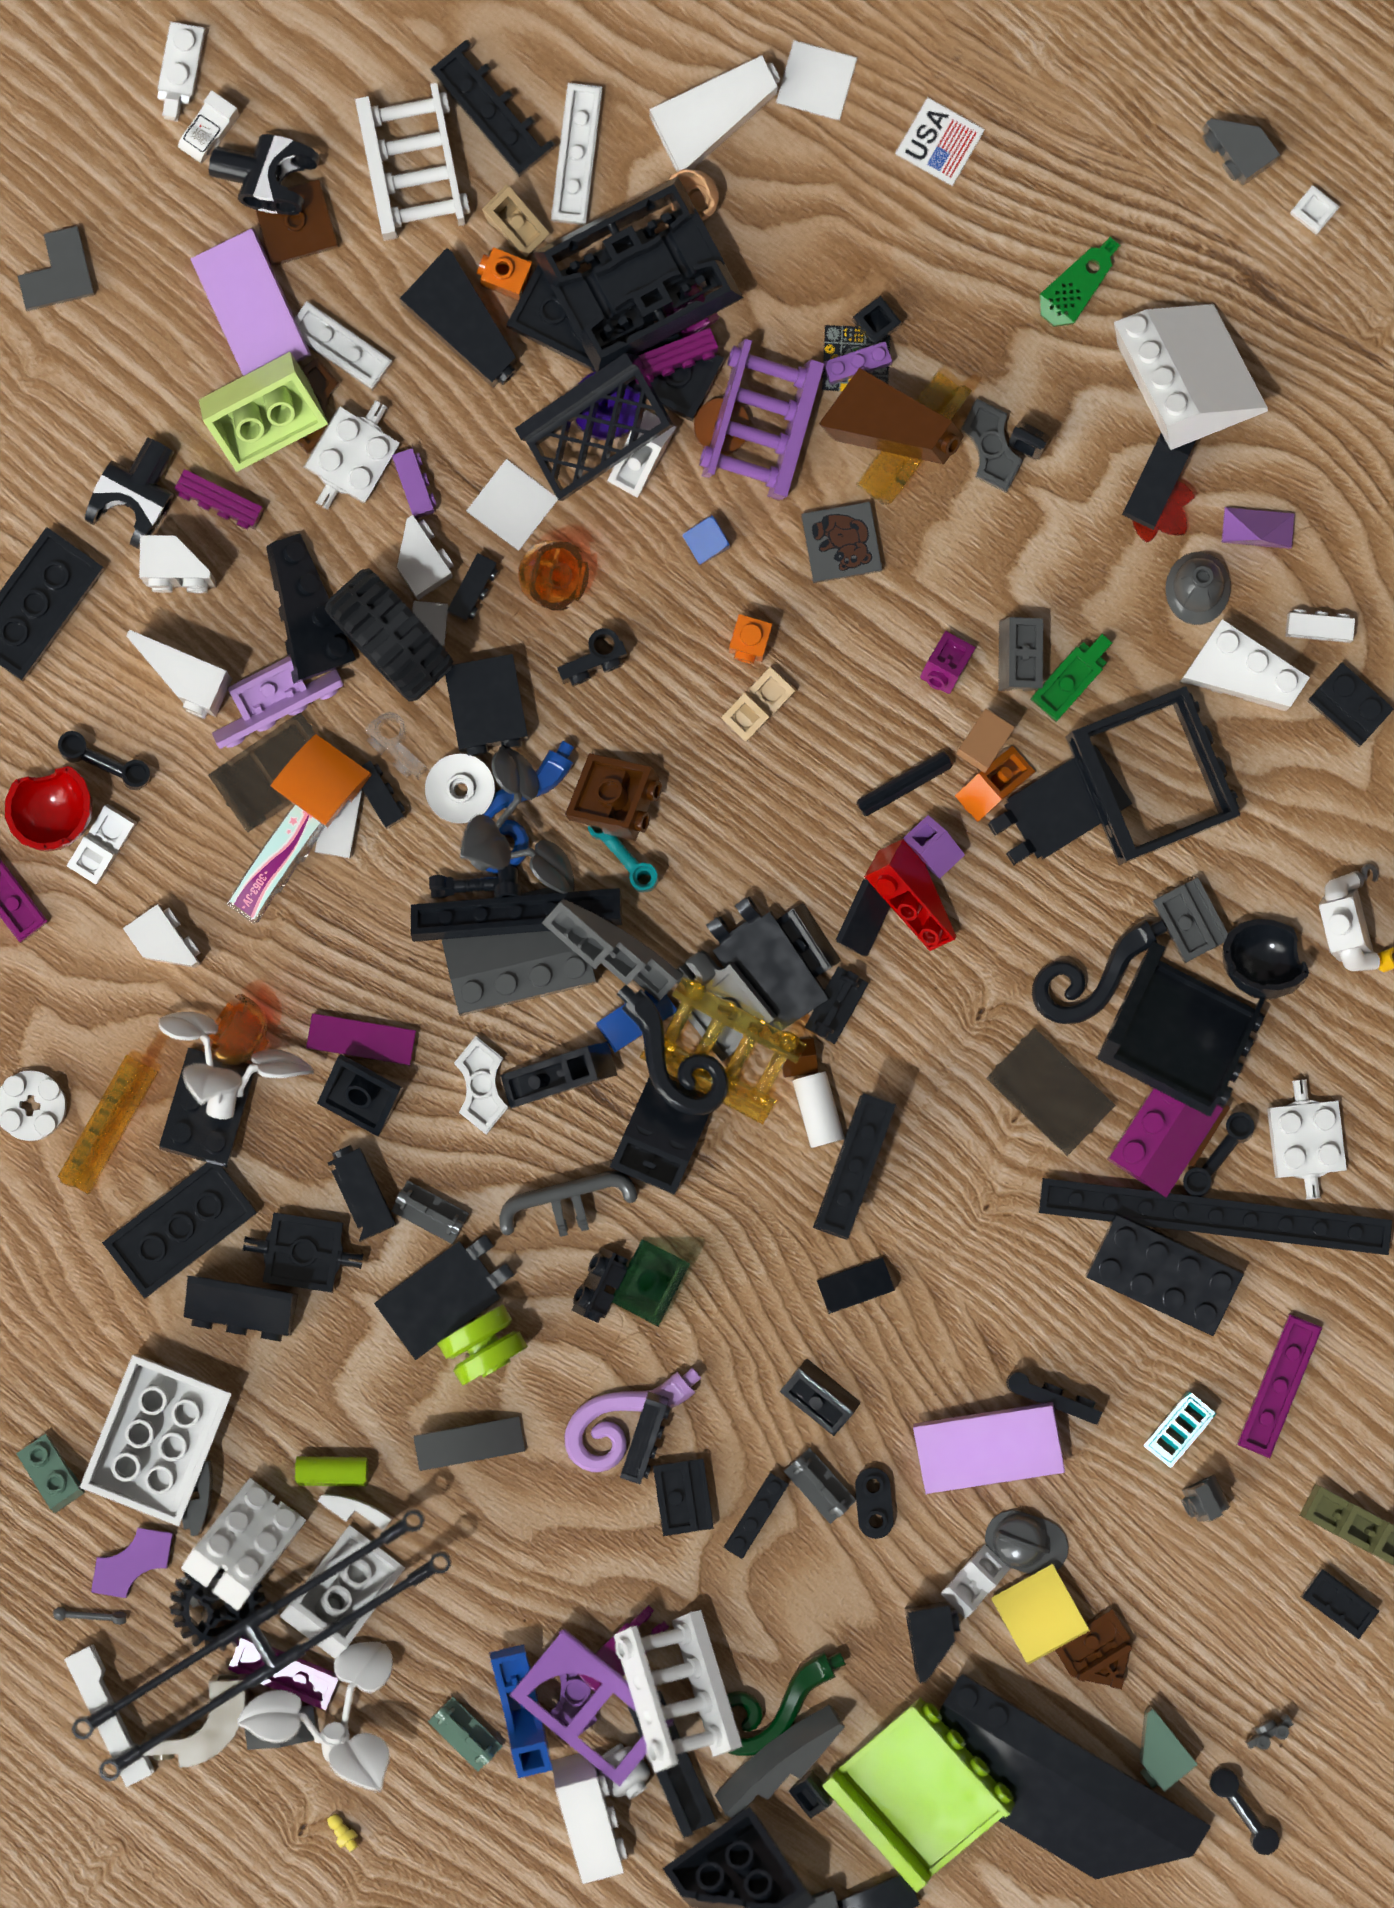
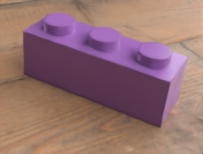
(868, 359)
(414, 483)

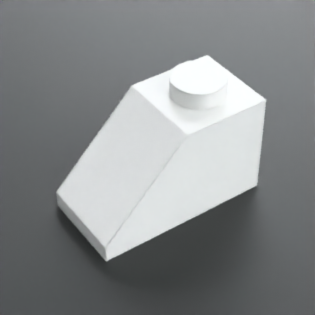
(636, 469)

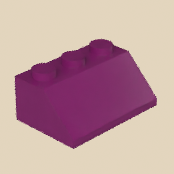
(1161, 1141)

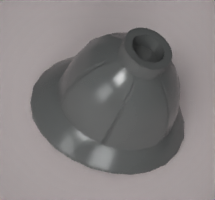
(1197, 588)

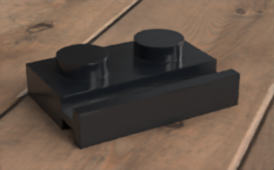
(1350, 705)
(683, 1497)

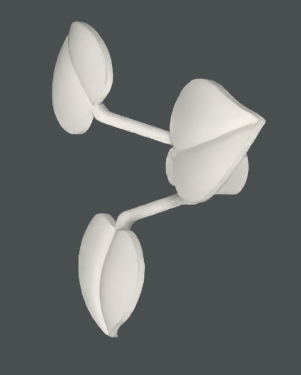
(220, 1085)
(359, 1760)

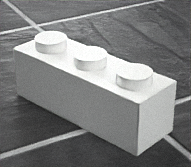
(1320, 626)

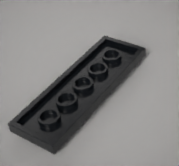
(545, 322)

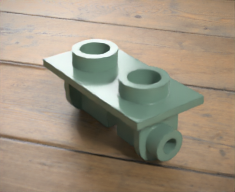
(465, 1734)

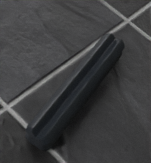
(904, 783)

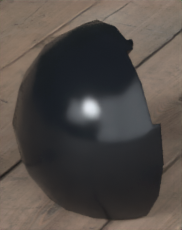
(1264, 959)

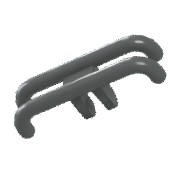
(555, 1193)

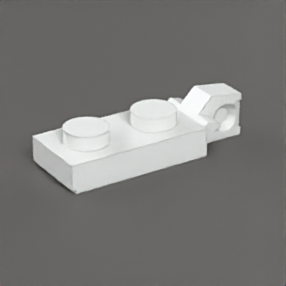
(180, 67)

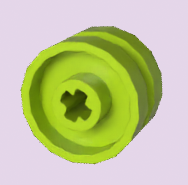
(483, 1346)

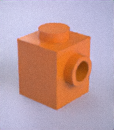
(504, 273)
(750, 639)

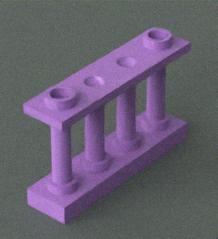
(795, 411)

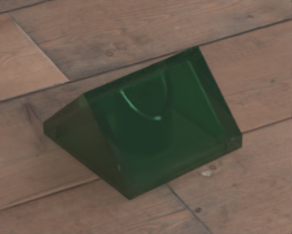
(650, 1282)

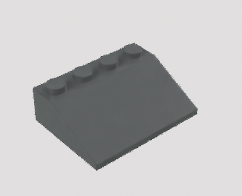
(512, 968)

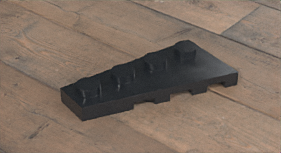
(312, 635)

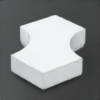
(482, 1102)

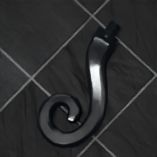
(1128, 946)
(648, 1019)

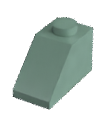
(1162, 1753)

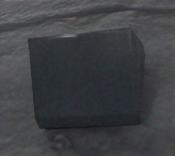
(811, 1795)

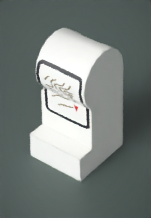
(208, 127)

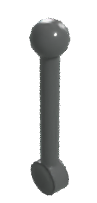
(117, 1617)

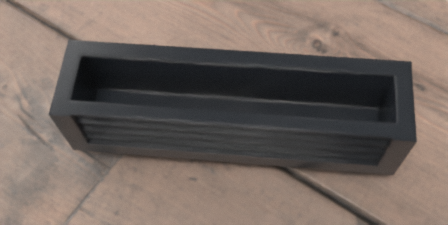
(643, 1441)
(756, 1515)

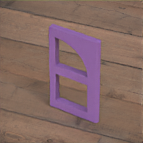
(571, 1656)

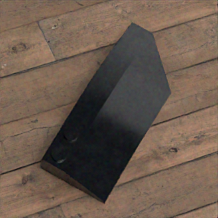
(1067, 1794)

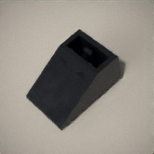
(659, 1140)

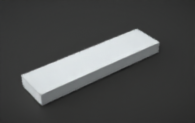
(576, 154)

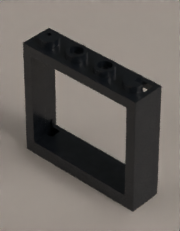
(1102, 797)

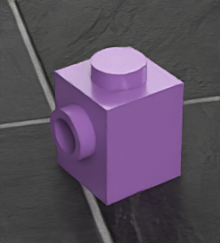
(939, 851)

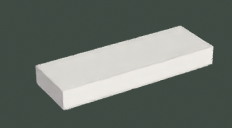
(342, 346)

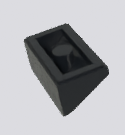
(863, 920)
(809, 939)
(855, 1285)
(820, 1397)

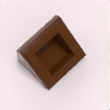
(805, 1065)

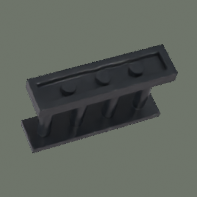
(854, 1166)

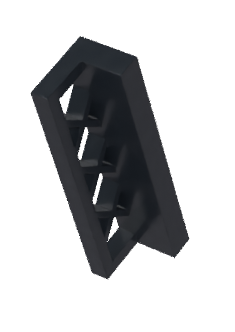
(682, 1786)

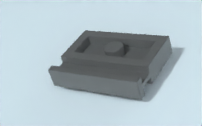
(1191, 920)

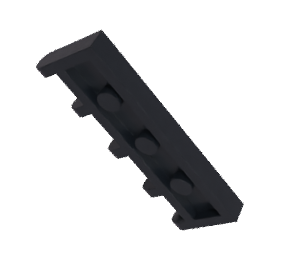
(489, 111)

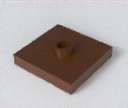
(299, 234)

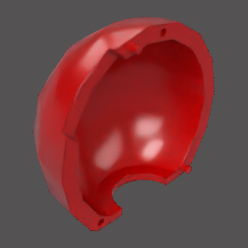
(49, 810)

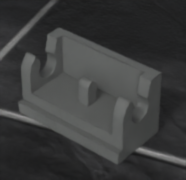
(1020, 654)

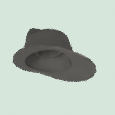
(1026, 1541)

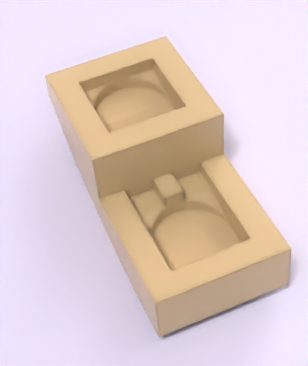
(759, 703)

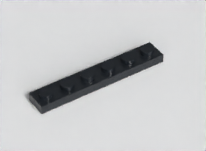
(505, 914)

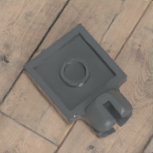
(729, 985)

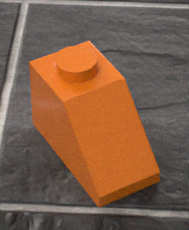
(995, 785)

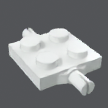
(351, 455)
(1306, 1139)

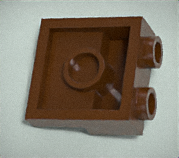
(614, 796)

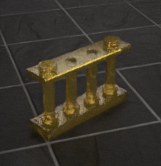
(748, 1100)

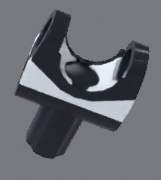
(264, 171)
(135, 489)

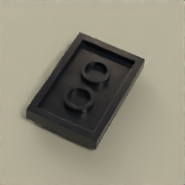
(195, 1133)

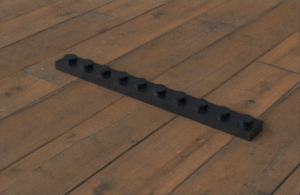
(1216, 1216)

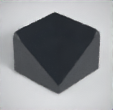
(877, 320)

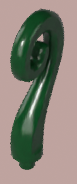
(807, 1677)

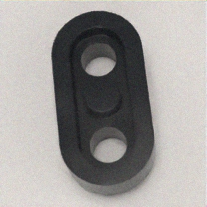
(874, 1503)

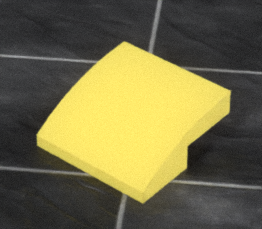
(1040, 1614)

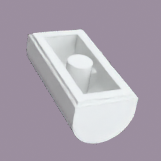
(818, 1109)

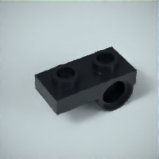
(579, 669)

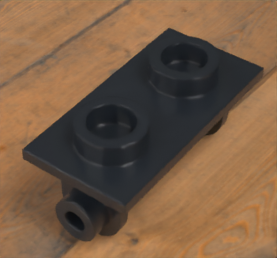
(831, 1016)
(604, 1270)

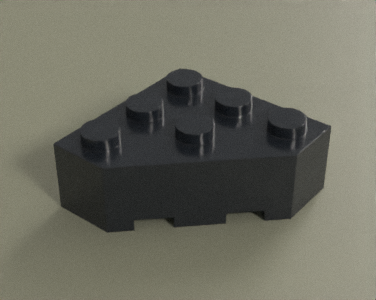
(738, 1869)

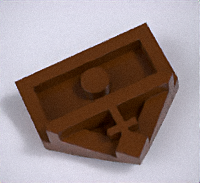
(1100, 1653)

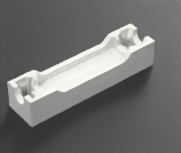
(88, 1675)

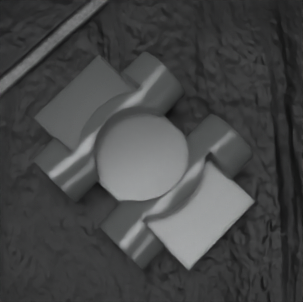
(1269, 1729)

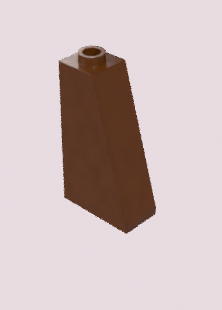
(889, 421)

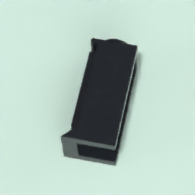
(361, 1192)

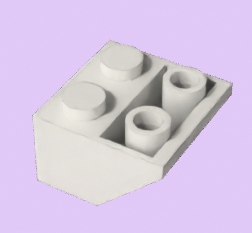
(170, 564)

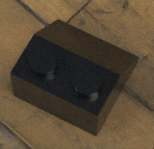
(930, 1635)

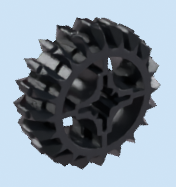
(210, 1617)

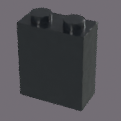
(486, 705)

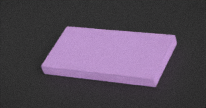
(249, 302)
(989, 1448)

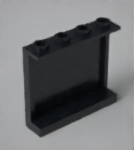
(1180, 1035)

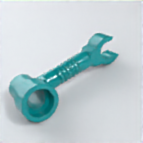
(635, 868)

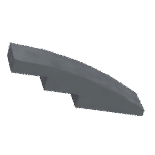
(618, 951)
(787, 1754)

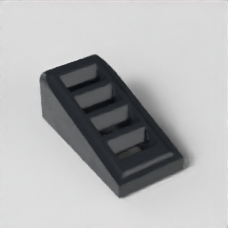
(1028, 440)

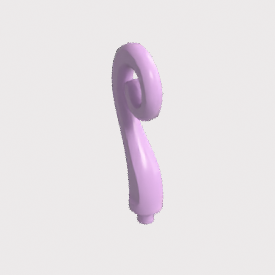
(676, 1388)

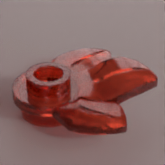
(1173, 518)

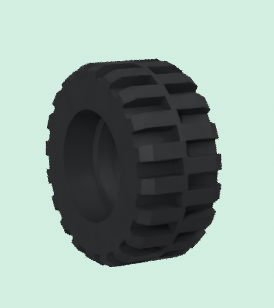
(389, 634)

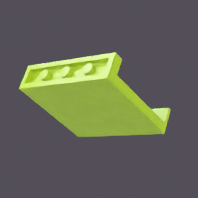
(918, 1793)

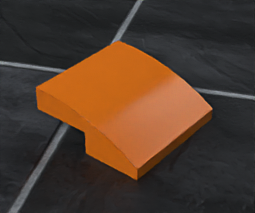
(320, 780)

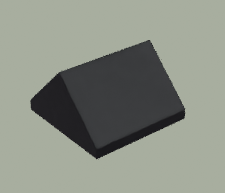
(359, 1095)

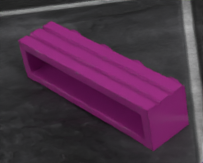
(679, 354)
(219, 499)

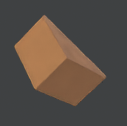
(985, 740)

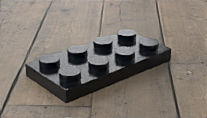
(41, 600)
(179, 1228)
(1164, 1274)

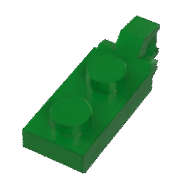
(1071, 678)

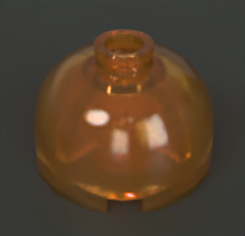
(553, 574)
(239, 1032)

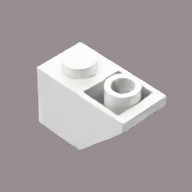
(420, 562)
(159, 940)

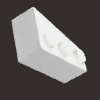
(588, 1818)

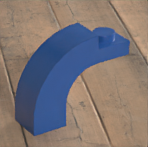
(525, 1731)

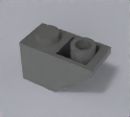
(1242, 147)

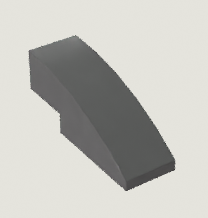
(469, 1443)

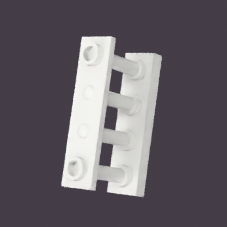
(379, 150)
(705, 1680)

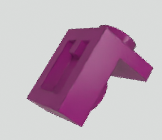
(947, 662)

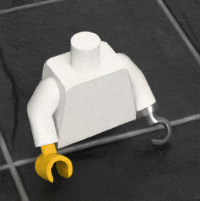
(1347, 926)

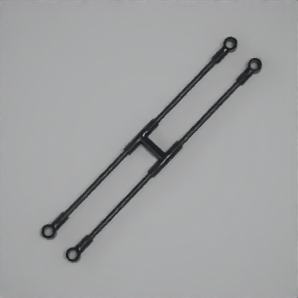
(273, 1663)

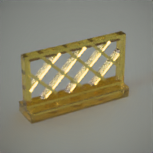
(107, 1124)

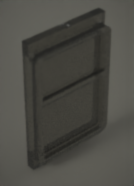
(248, 776)
(1050, 1092)

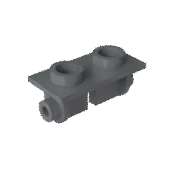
(429, 1212)
(820, 1486)

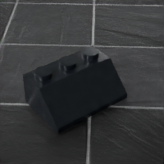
(239, 1307)

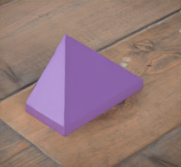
(1258, 528)

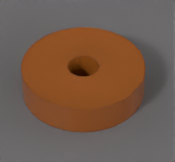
(706, 420)

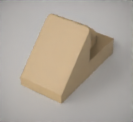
(515, 221)

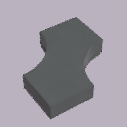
(996, 460)

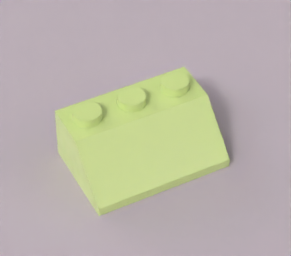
(262, 411)

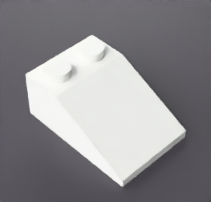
(191, 679)
(342, 1592)

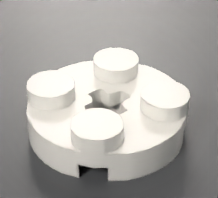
(43, 1121)

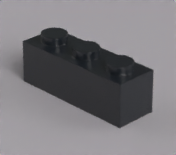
(473, 588)
(380, 797)

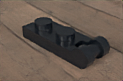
(1080, 1408)

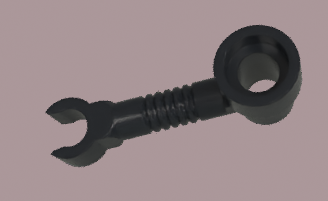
(503, 885)

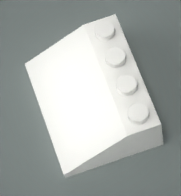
(1188, 371)
(155, 1440)

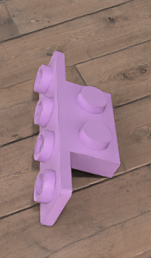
(271, 696)

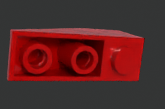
(910, 892)

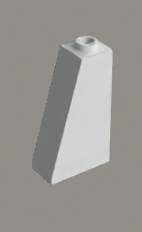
(710, 113)

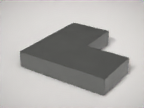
(67, 277)

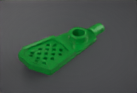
(1081, 280)

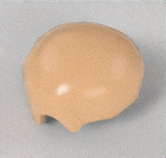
(701, 191)

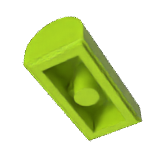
(331, 1471)

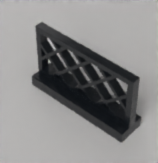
(582, 399)

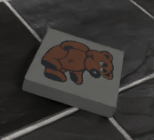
(841, 542)

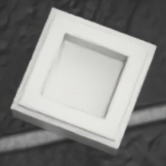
(1314, 210)

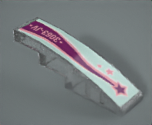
(275, 863)

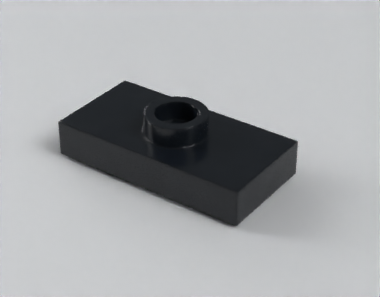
(1340, 1603)

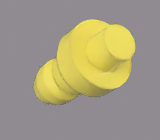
(344, 1835)

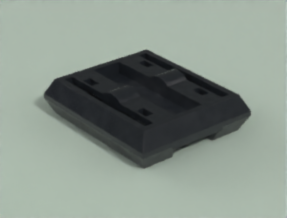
(638, 275)

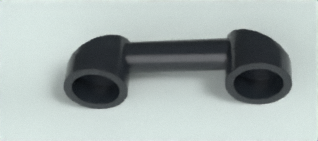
(74, 749)
(1239, 1129)
(1225, 1785)

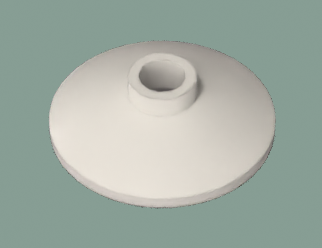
(444, 779)

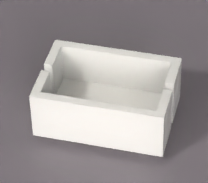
(244, 1543)

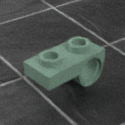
(50, 1473)

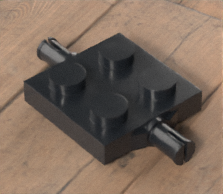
(303, 1252)

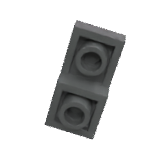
(198, 1509)

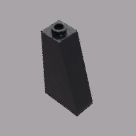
(457, 317)

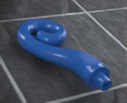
(549, 775)

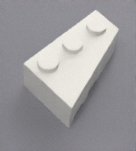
(1244, 669)

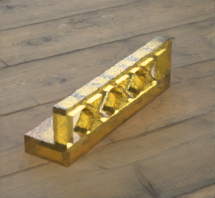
(891, 471)

